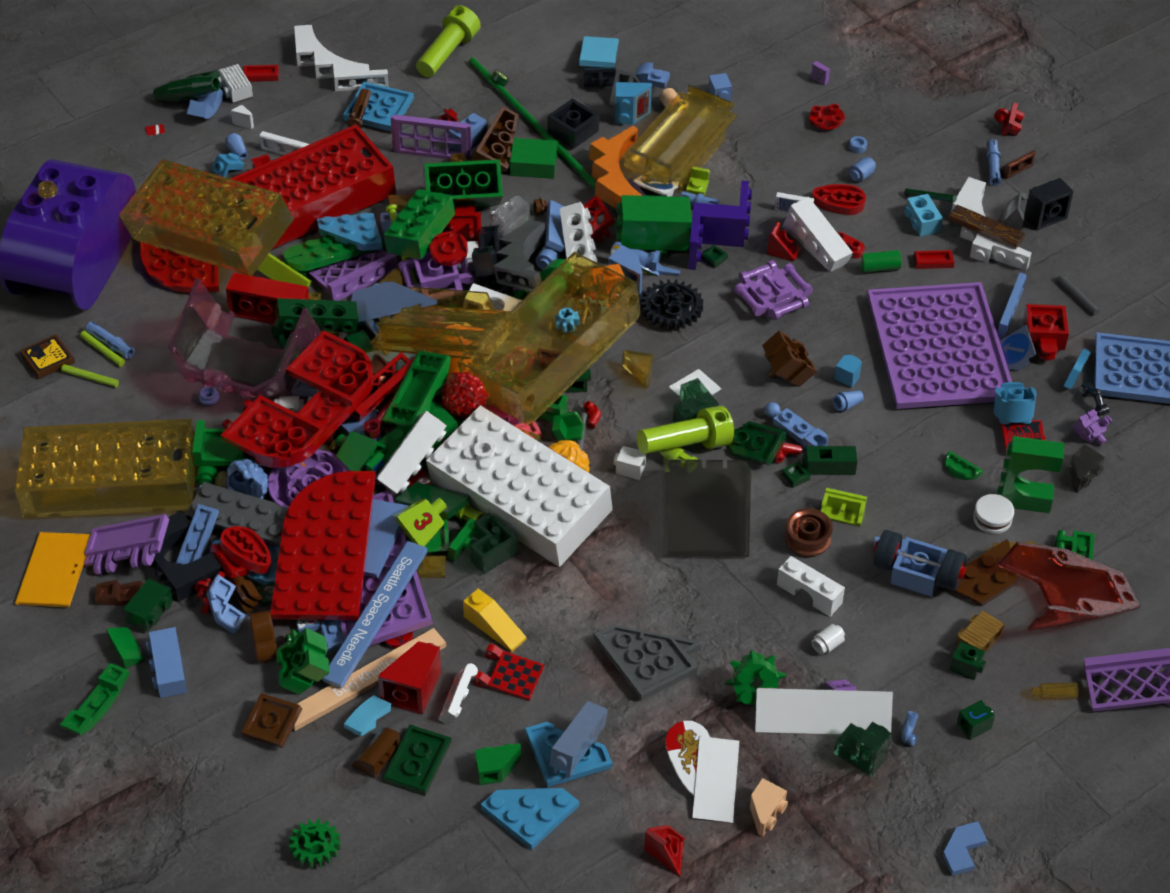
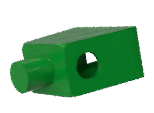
(357, 450)

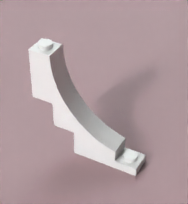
(346, 73)

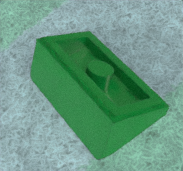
(125, 646)

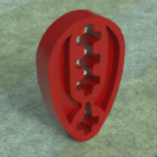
(850, 200)
(245, 549)

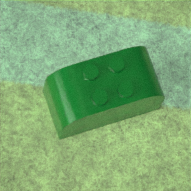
(467, 181)

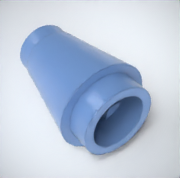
(236, 145)
(845, 400)

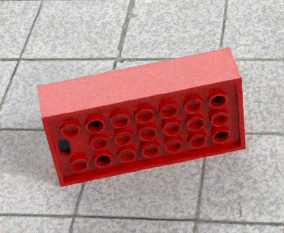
(326, 179)

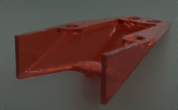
(1070, 583)

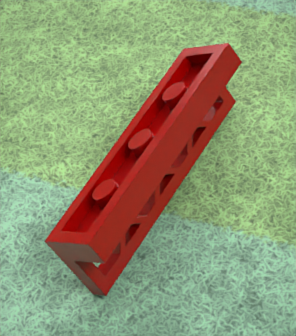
(384, 389)

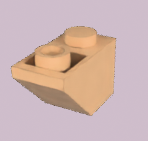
(766, 804)

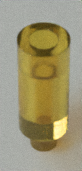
(1056, 690)

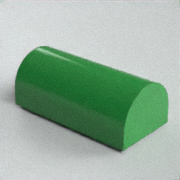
(881, 261)

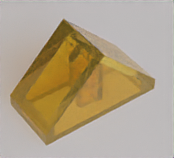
(639, 366)

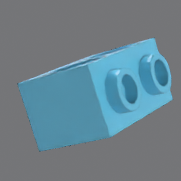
(923, 215)

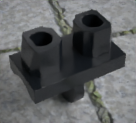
(599, 77)

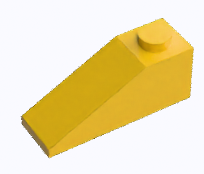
(492, 620)

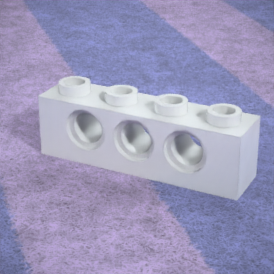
(577, 230)

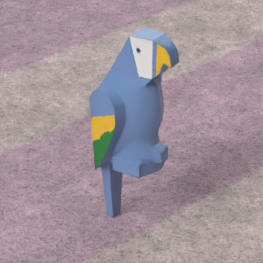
(649, 262)

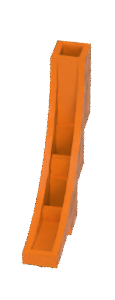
(606, 168)

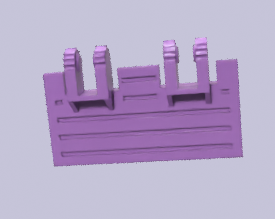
(126, 540)

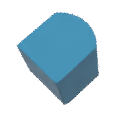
(848, 370)

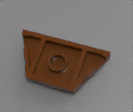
(985, 578)

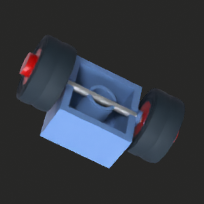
(919, 564)

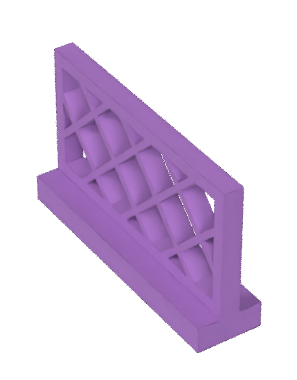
(357, 278)
(1126, 663)

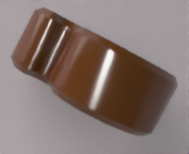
(263, 636)

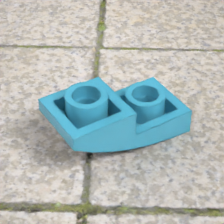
(365, 716)

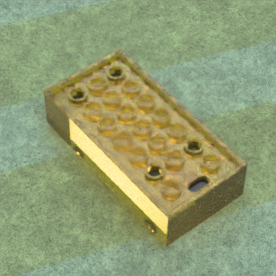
(207, 217)
(106, 468)

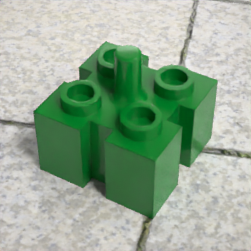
(302, 661)

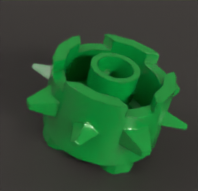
(751, 667)

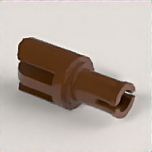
(245, 593)

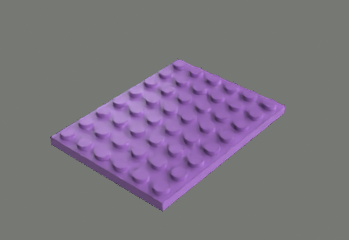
(938, 344)

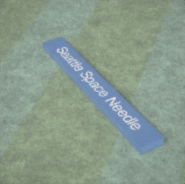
(375, 614)

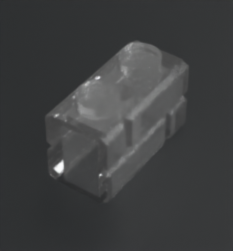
(510, 214)

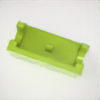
(844, 507)

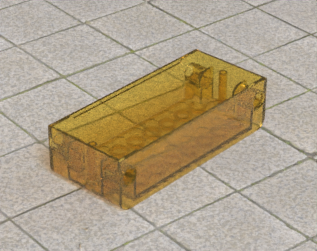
(606, 310)

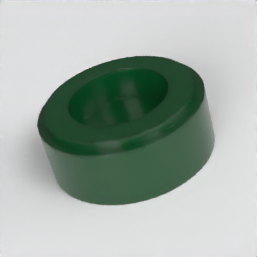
(500, 78)

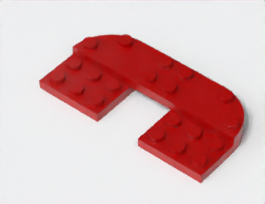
(287, 438)

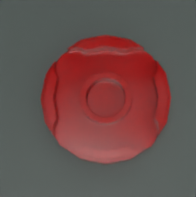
(448, 248)

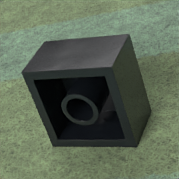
(573, 123)
(1048, 204)

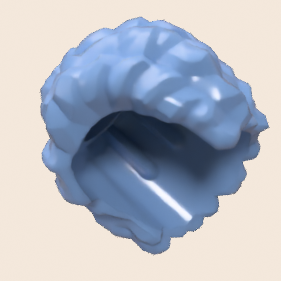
(247, 478)

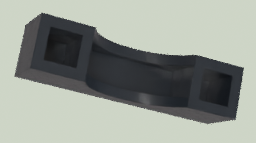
(485, 256)

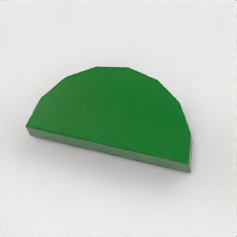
(961, 468)

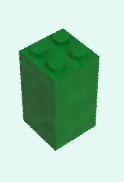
(654, 222)

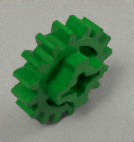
(314, 843)

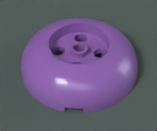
(286, 481)

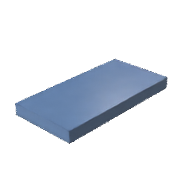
(381, 535)

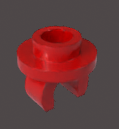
(449, 115)

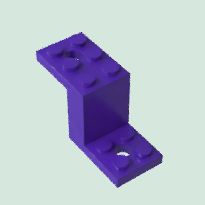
(719, 225)

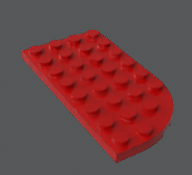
(176, 270)
(325, 549)

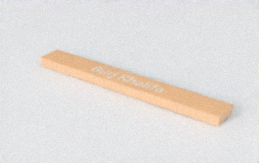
(358, 682)

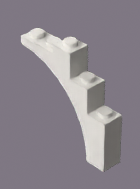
(982, 246)

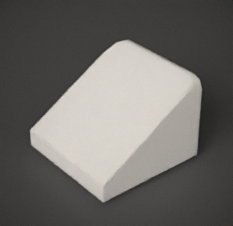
(242, 117)

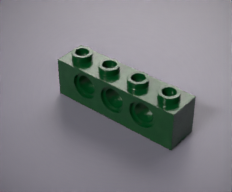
(327, 314)

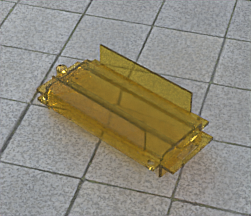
(681, 138)
(455, 326)

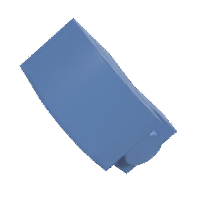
(647, 74)

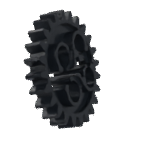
(668, 298)

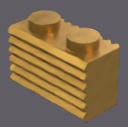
(981, 632)

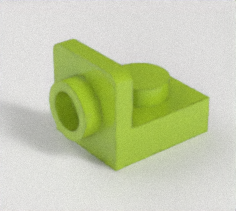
(698, 181)

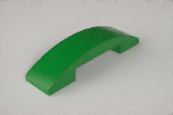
(98, 702)

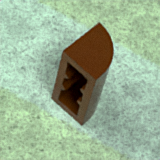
(377, 752)

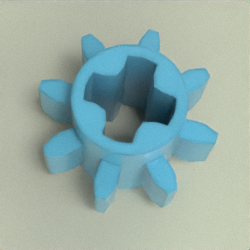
(567, 320)

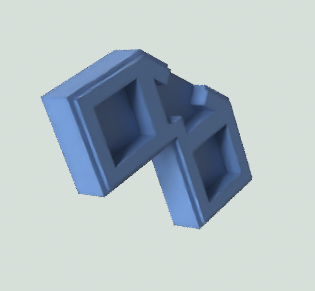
(223, 612)
(956, 852)

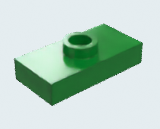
(462, 541)

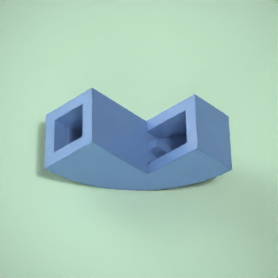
(206, 105)

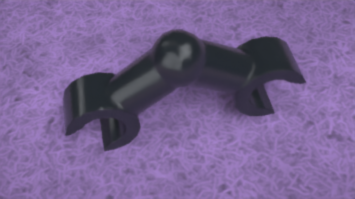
(1101, 407)

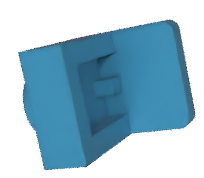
(226, 162)

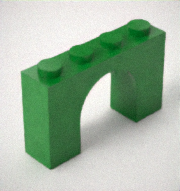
(1030, 455)

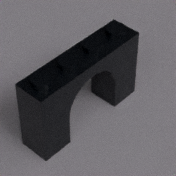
(182, 577)

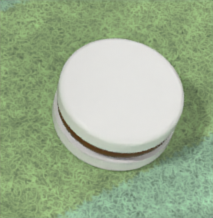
(993, 514)

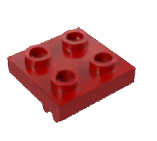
(466, 224)

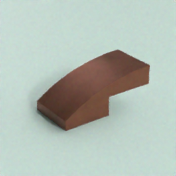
(115, 594)

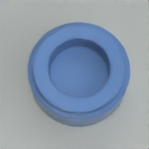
(858, 144)

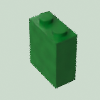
(533, 158)

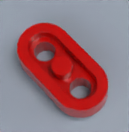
(854, 245)

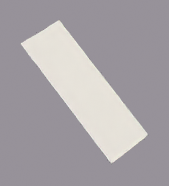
(820, 710)

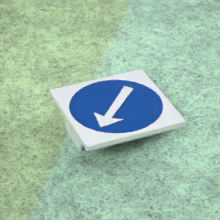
(657, 187)

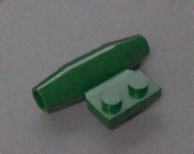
(188, 88)

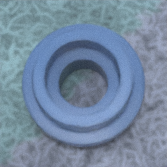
(208, 396)

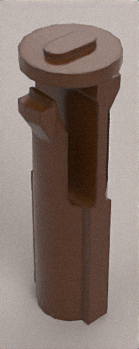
(359, 108)

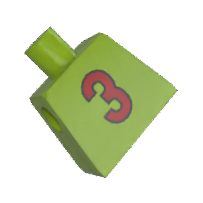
(421, 520)

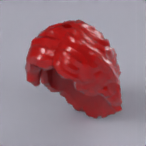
(463, 394)

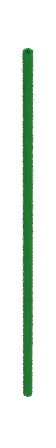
(538, 127)

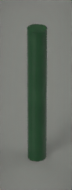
(933, 195)

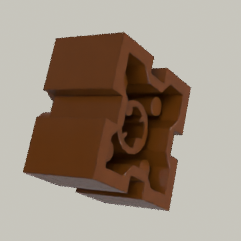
(788, 359)

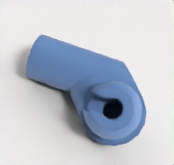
(908, 727)

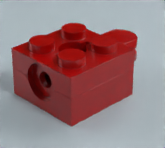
(1047, 328)

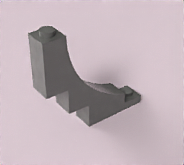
(513, 258)

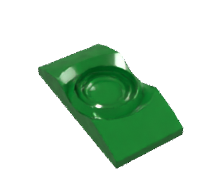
(418, 388)

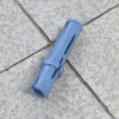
(993, 157)
(115, 344)

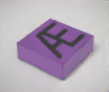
(820, 73)

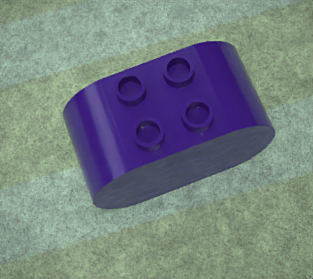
(69, 239)

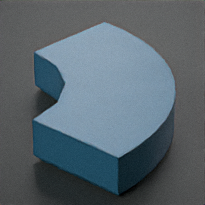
(1077, 368)

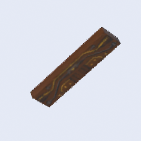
(986, 226)

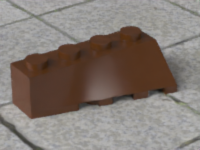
(498, 139)

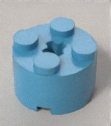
(1014, 403)

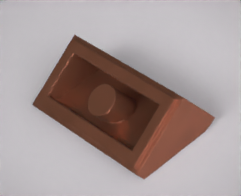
(1017, 165)

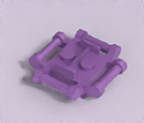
(434, 275)
(772, 291)

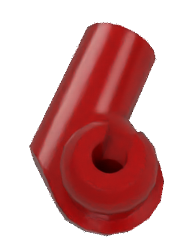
(593, 413)
(787, 448)

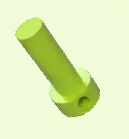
(459, 27)
(711, 428)

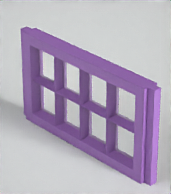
(397, 134)

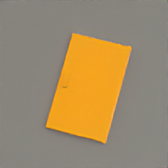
(53, 570)

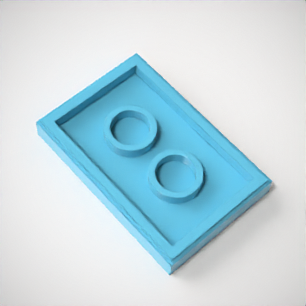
(598, 52)

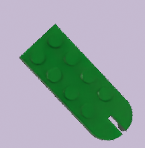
(320, 253)

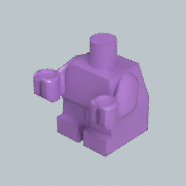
(1091, 427)

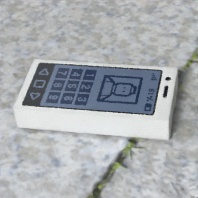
(784, 201)

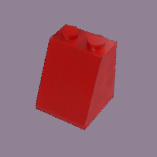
(411, 678)

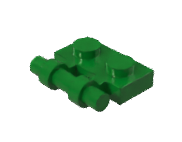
(1080, 542)

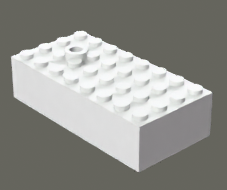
(522, 483)

